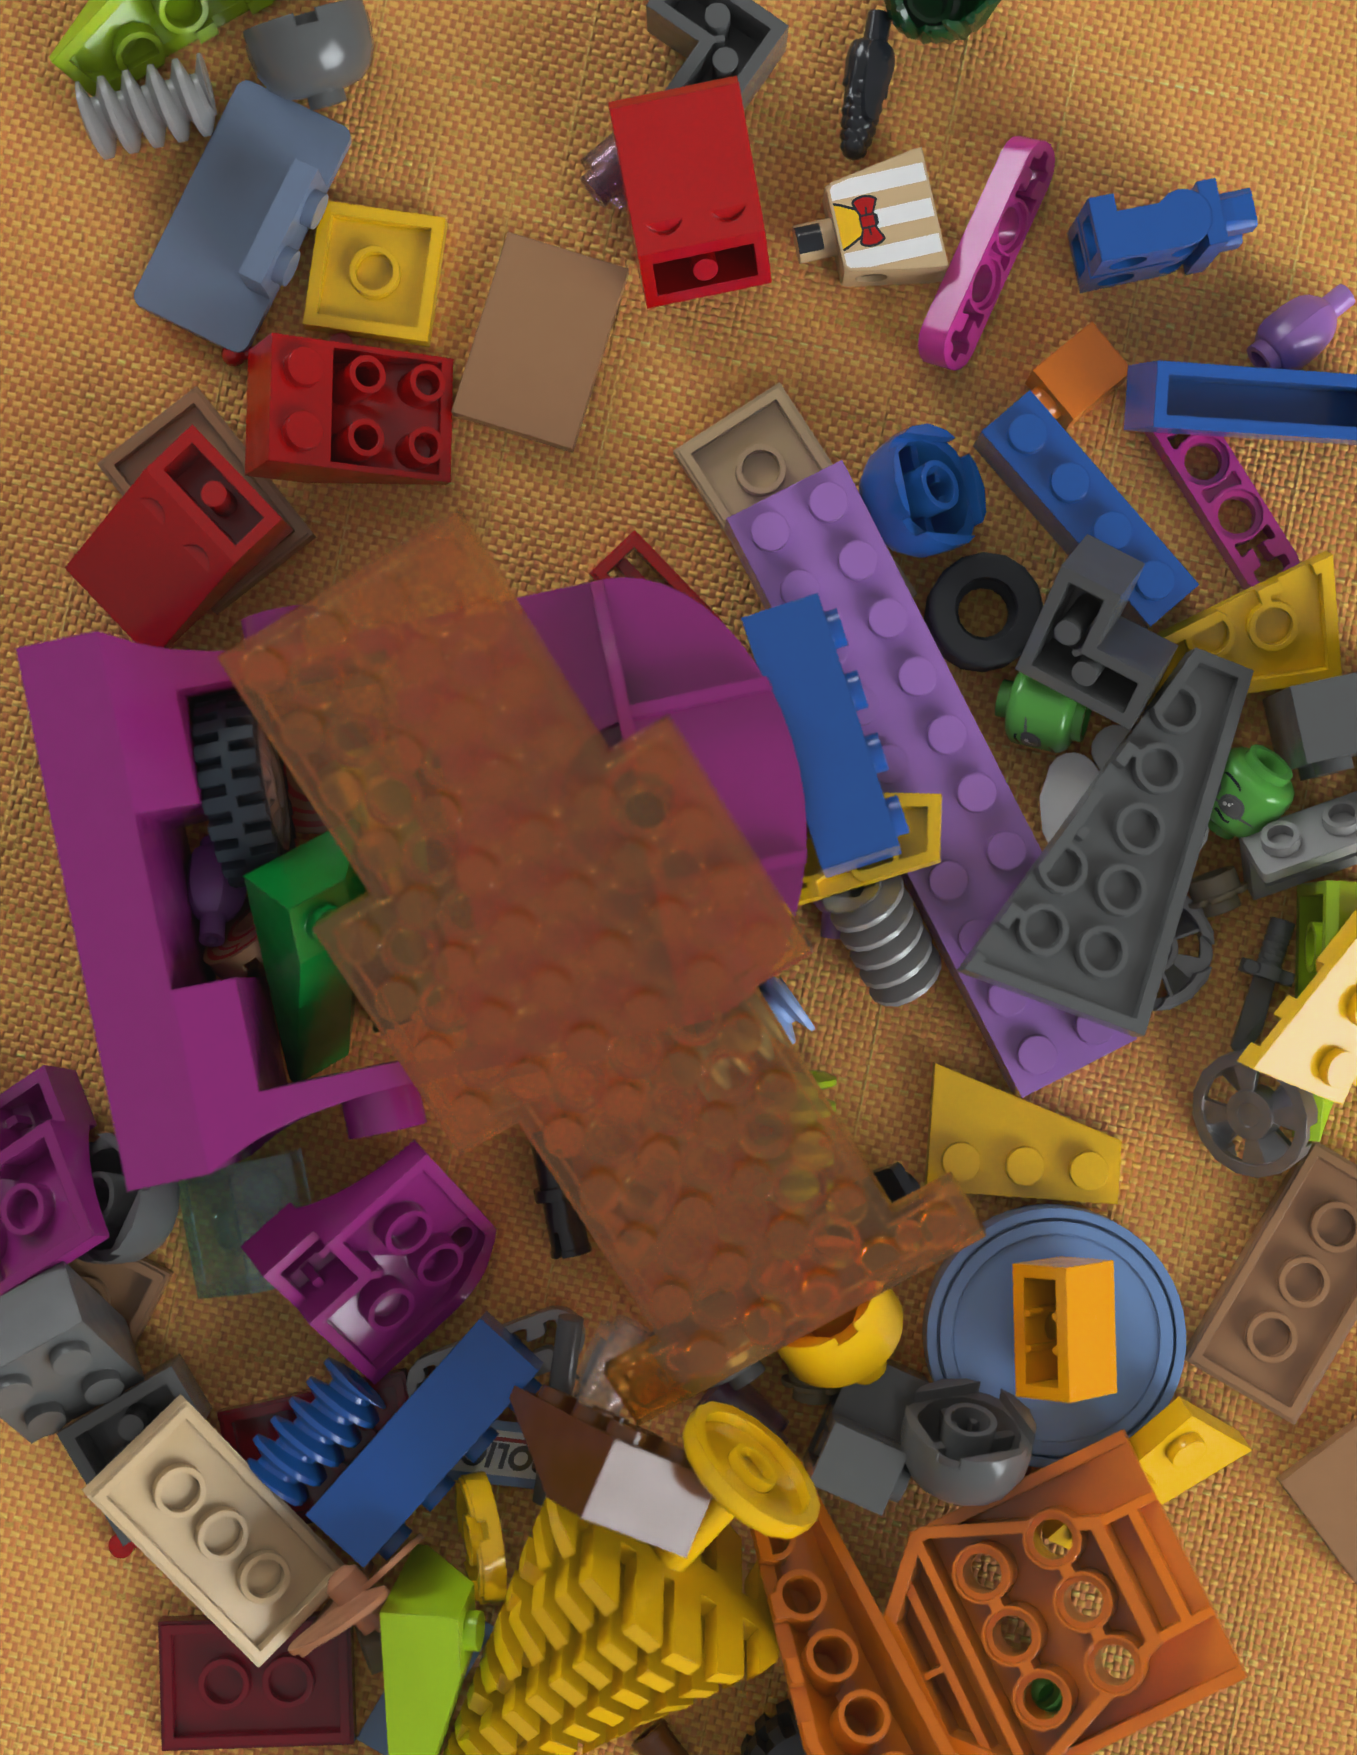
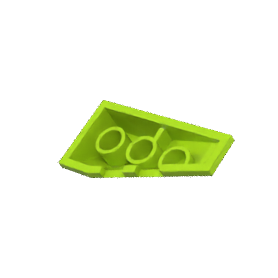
(426, 1650)

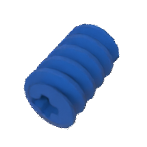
(316, 1433)

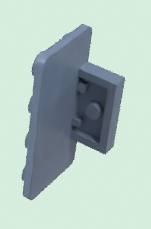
(243, 217)

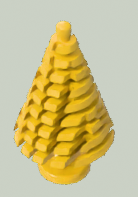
(624, 1631)

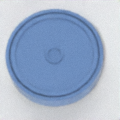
(972, 1322)

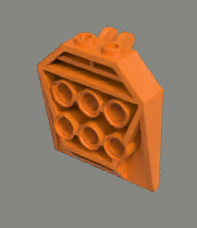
(1122, 1547)

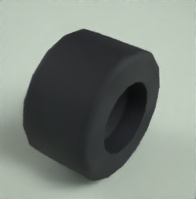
(985, 572)

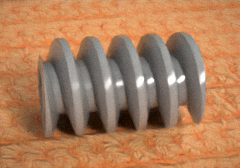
(148, 108)
(886, 940)

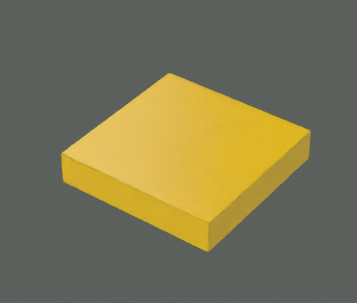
(375, 273)

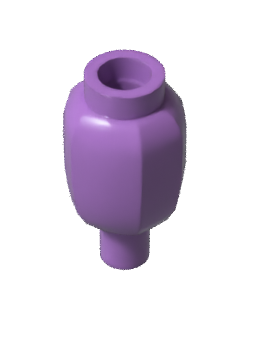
(1299, 330)
(210, 895)

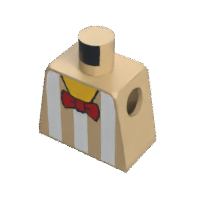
(878, 226)

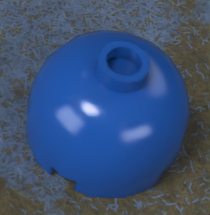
(923, 492)

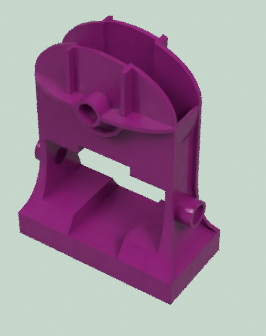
(200, 1059)

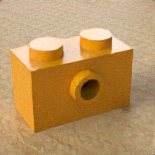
(1064, 1328)

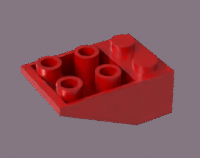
(690, 191)
(347, 413)
(176, 542)

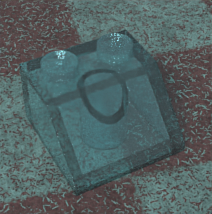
(230, 1207)

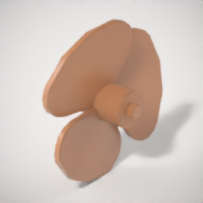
(352, 1601)

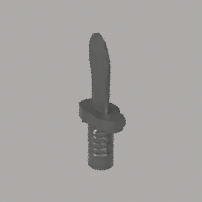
(1265, 974)

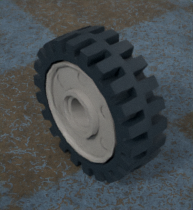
(241, 786)

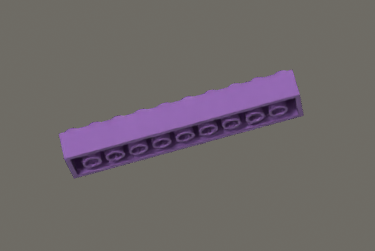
(827, 544)

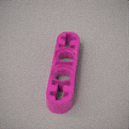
(986, 252)
(1208, 495)

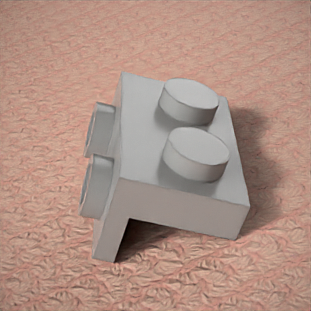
(1301, 847)

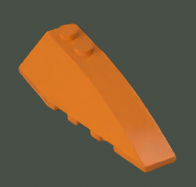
(838, 1652)

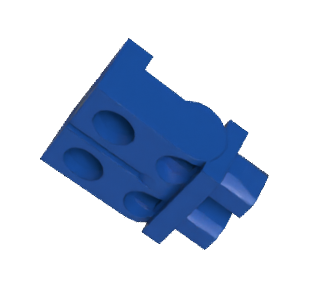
(1158, 237)

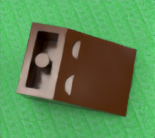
(611, 1469)

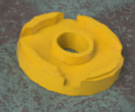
(482, 1537)

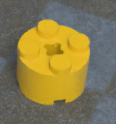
(849, 1347)

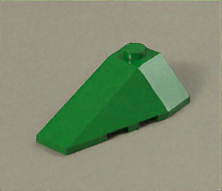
(305, 985)

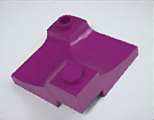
(45, 1176)
(378, 1259)

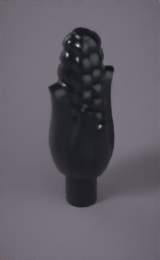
(866, 85)

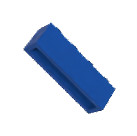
(1241, 402)
(1077, 499)
(837, 763)
(424, 1441)

